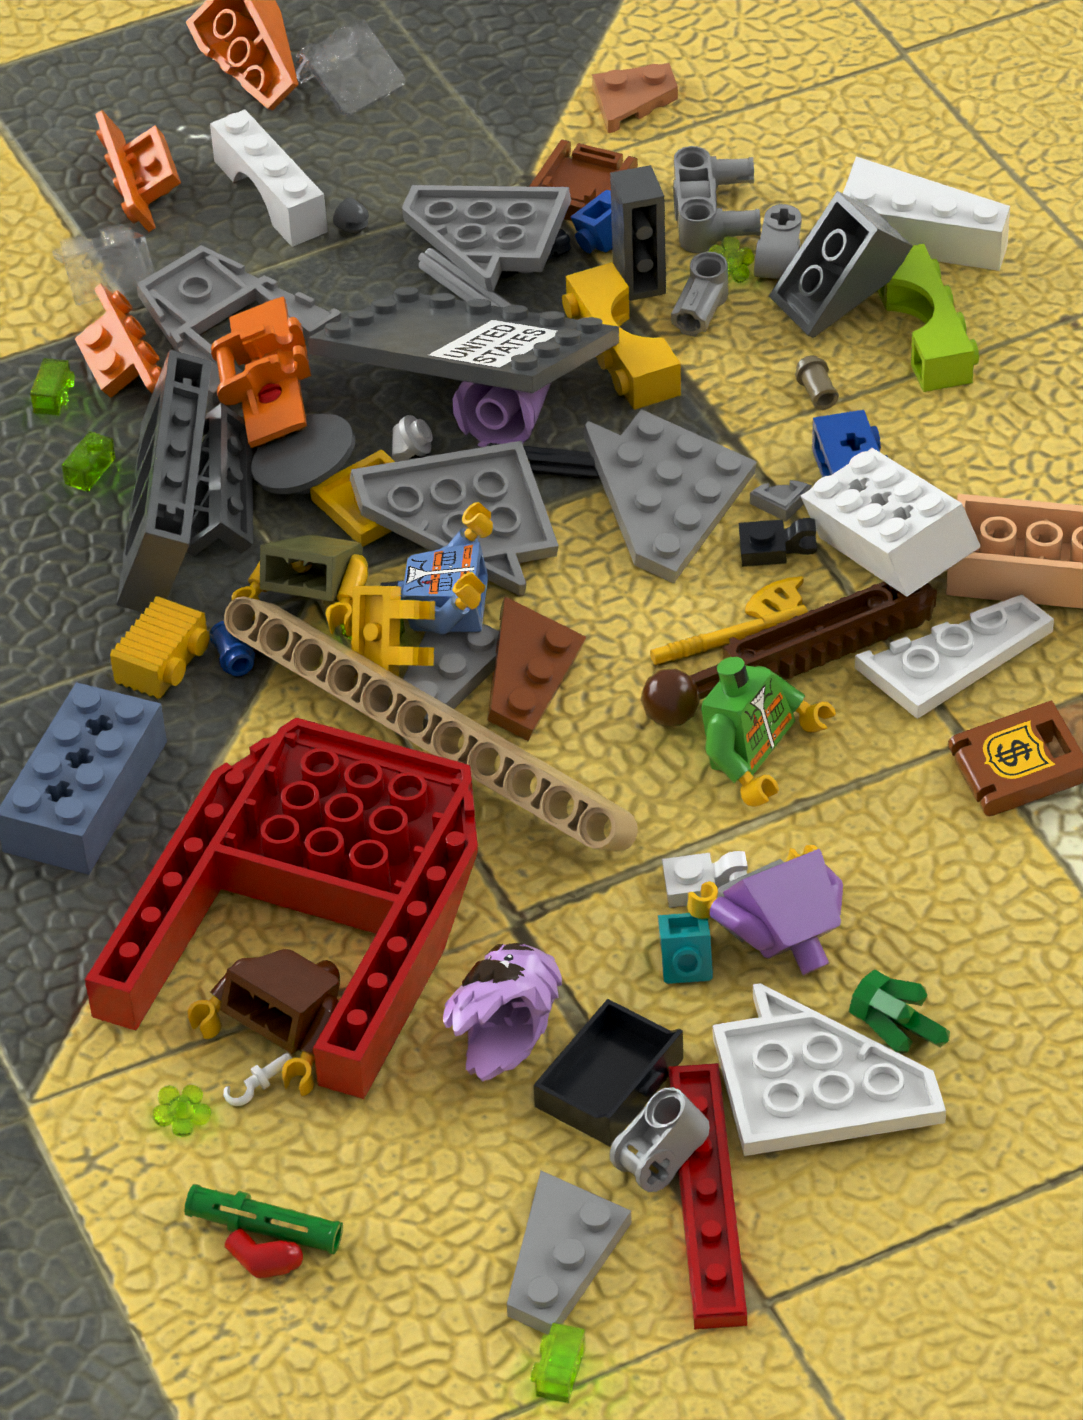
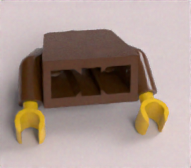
(278, 999)

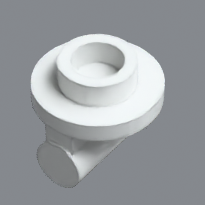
(410, 438)

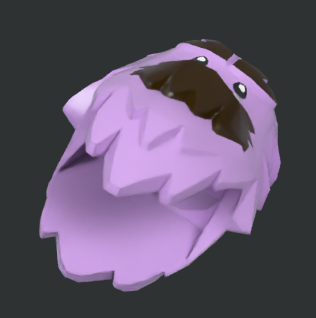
(503, 1007)

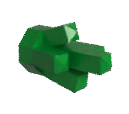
(883, 1002)

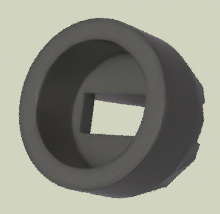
(351, 216)

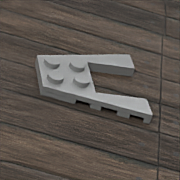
(207, 289)

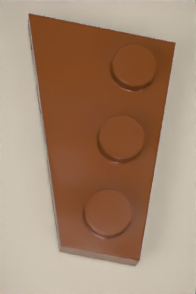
(529, 667)

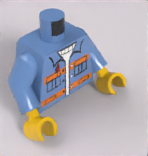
(452, 578)

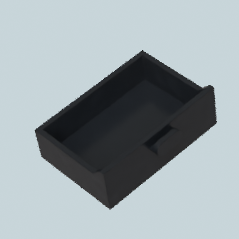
(608, 1072)

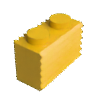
(159, 647)

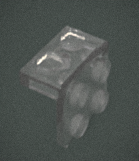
(350, 68)
(114, 259)

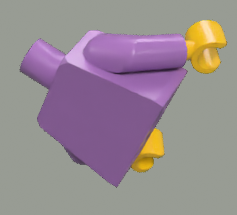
(780, 907)

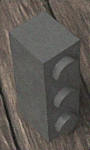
(639, 231)

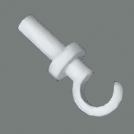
(259, 1077)

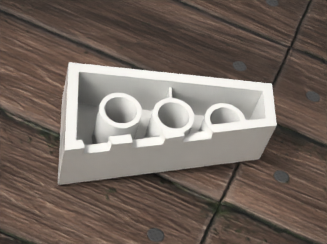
(947, 220)

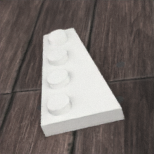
(954, 656)

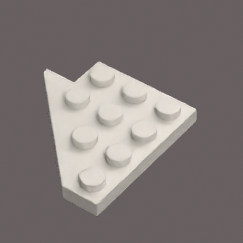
(815, 1081)

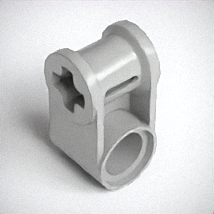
(778, 241)
(663, 1135)

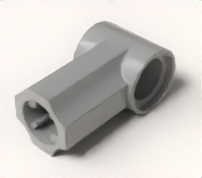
(702, 293)

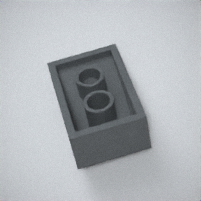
(839, 265)

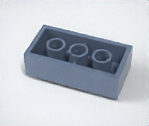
(81, 778)

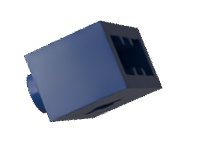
(840, 438)

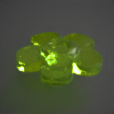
(736, 260)
(181, 1110)

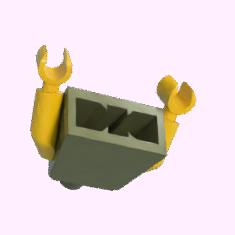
(312, 569)

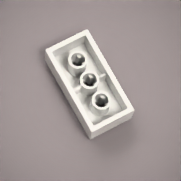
(890, 521)

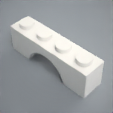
(289, 194)

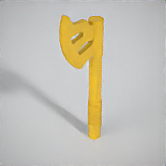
(755, 607)

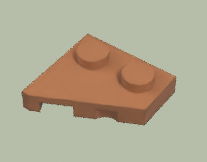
(633, 92)

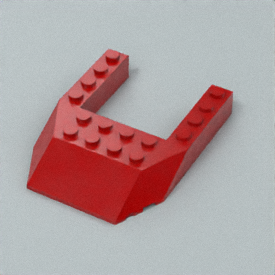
(326, 831)

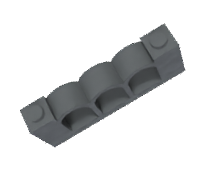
(165, 481)

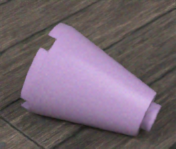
(497, 412)

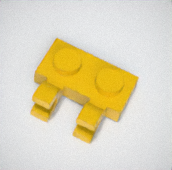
(377, 627)

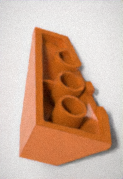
(248, 44)

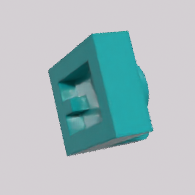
(685, 948)

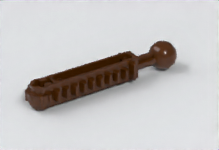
(795, 645)

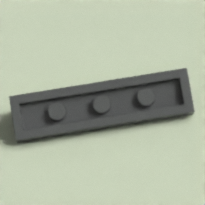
(229, 484)

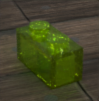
(51, 386)
(88, 461)
(560, 1362)

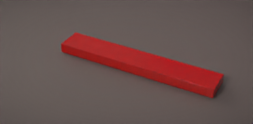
(710, 1208)

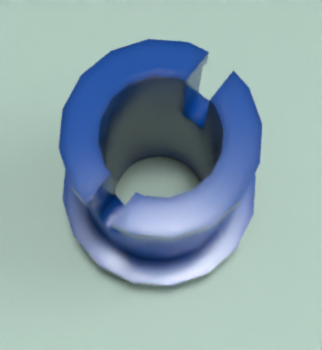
(235, 655)

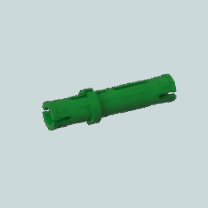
(206, 1205)

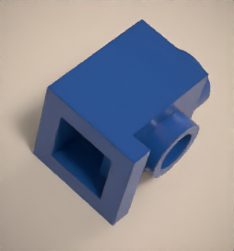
(594, 224)

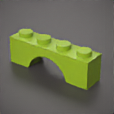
(940, 349)

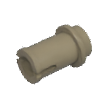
(813, 374)

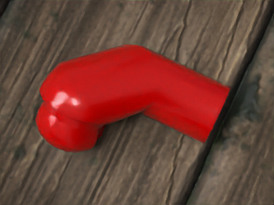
(264, 1259)

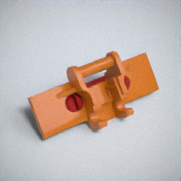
(274, 364)

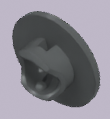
(304, 456)

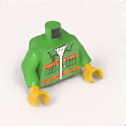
(748, 718)

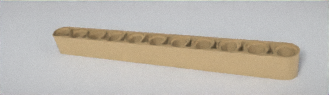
(443, 725)

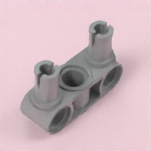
(696, 201)

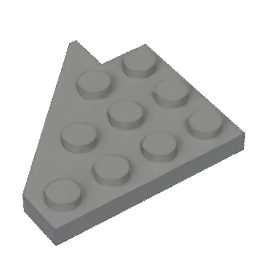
(488, 226)
(665, 488)
(430, 494)

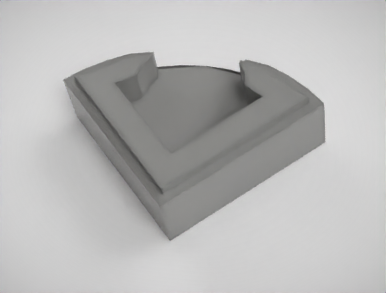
(779, 499)

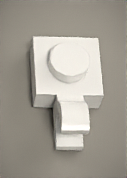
(689, 872)

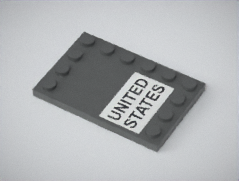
(465, 340)

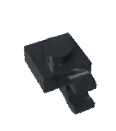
(769, 542)

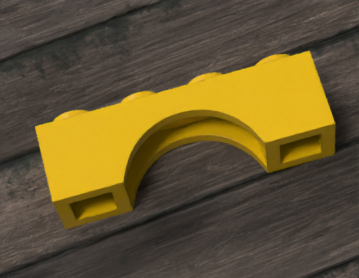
(639, 366)

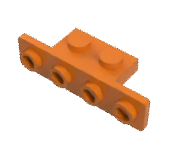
(141, 168)
(116, 346)

